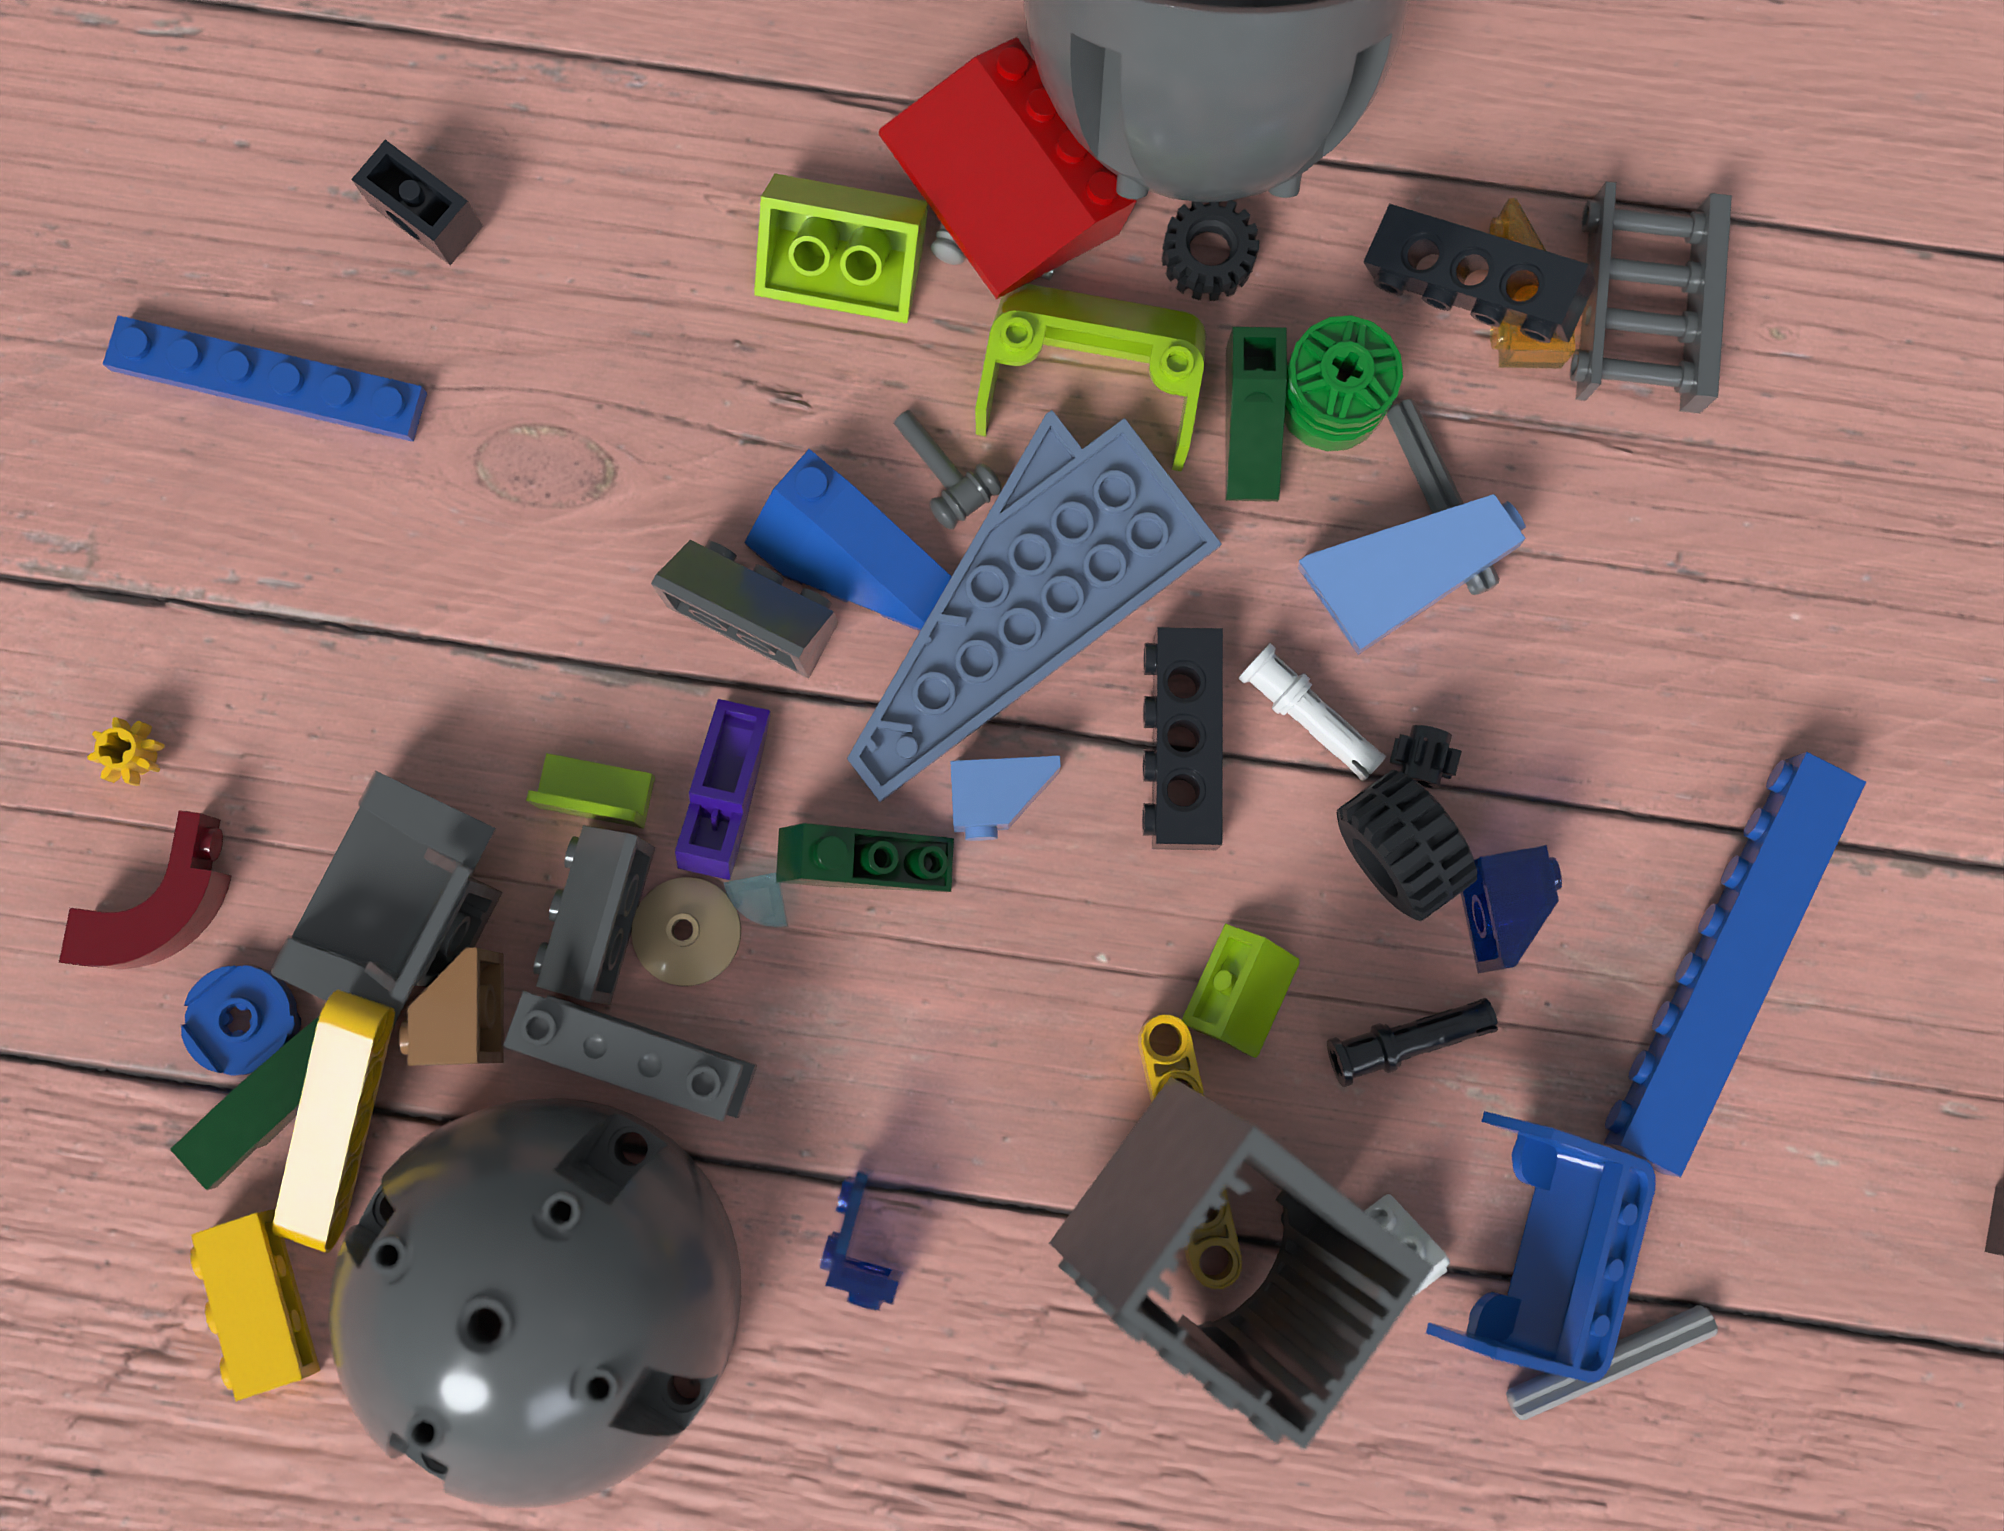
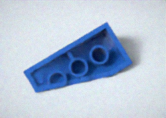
(838, 541)

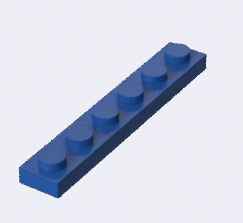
(265, 378)

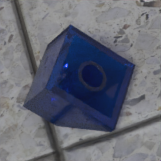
(1509, 904)

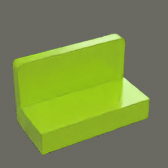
(593, 791)
(1241, 990)

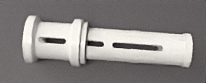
(1293, 696)

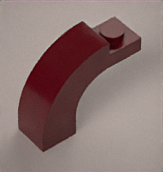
(168, 918)

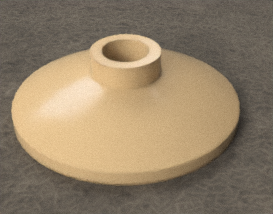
(713, 938)

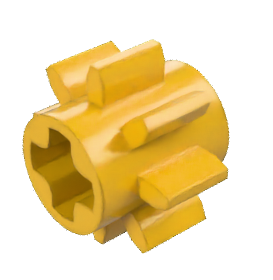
(115, 742)

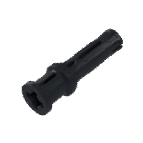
(1388, 1046)

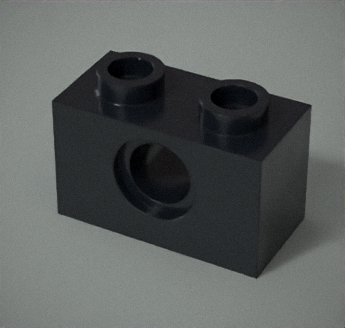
(417, 202)

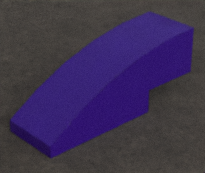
(722, 790)

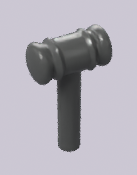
(963, 493)

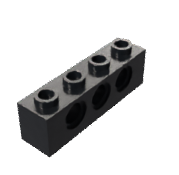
(1410, 236)
(1200, 657)

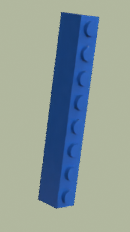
(1733, 963)

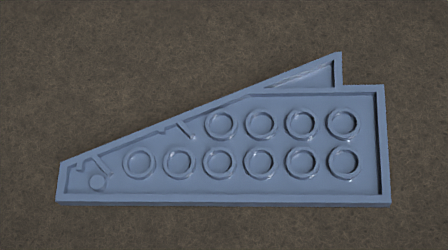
(1050, 572)

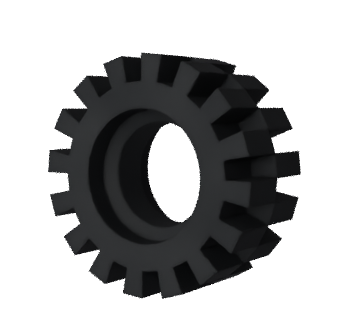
(1202, 277)

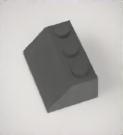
(747, 605)
(594, 914)

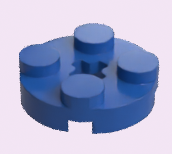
(208, 1017)

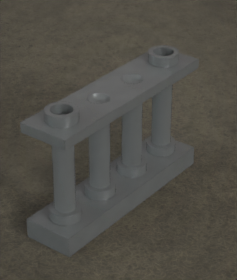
(1701, 278)
(630, 1056)

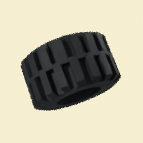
(1407, 845)

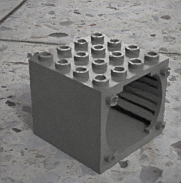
(1311, 1320)

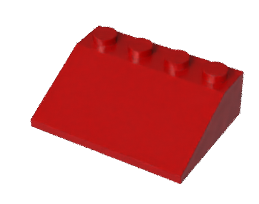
(1005, 170)

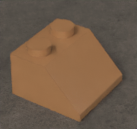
(459, 1014)

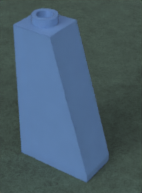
(1405, 569)

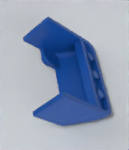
(1571, 1258)

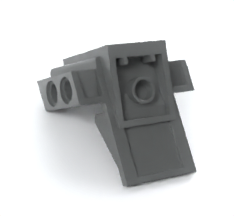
(392, 900)

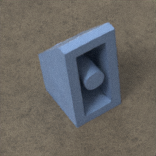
(996, 792)

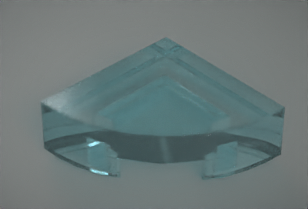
(759, 899)

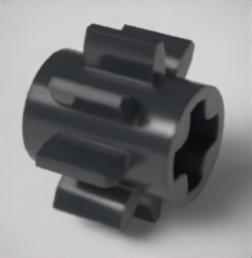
(1426, 755)

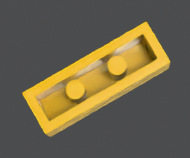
(253, 1305)

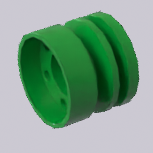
(1335, 412)

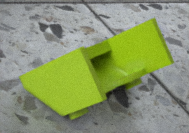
(1042, 315)

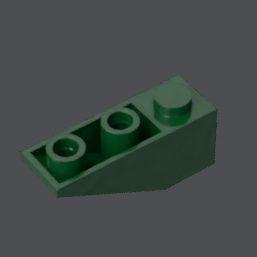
(1255, 412)
(863, 858)

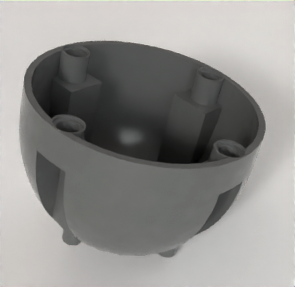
(1212, 90)
(620, 1291)

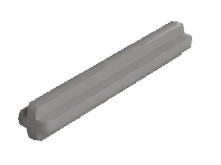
(1629, 1356)

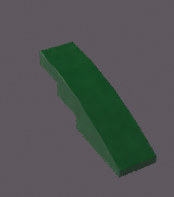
(248, 1114)

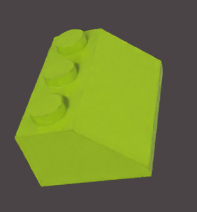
(839, 247)

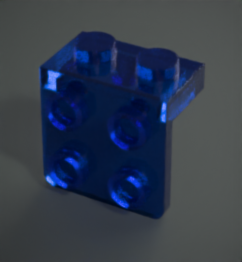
(866, 1282)

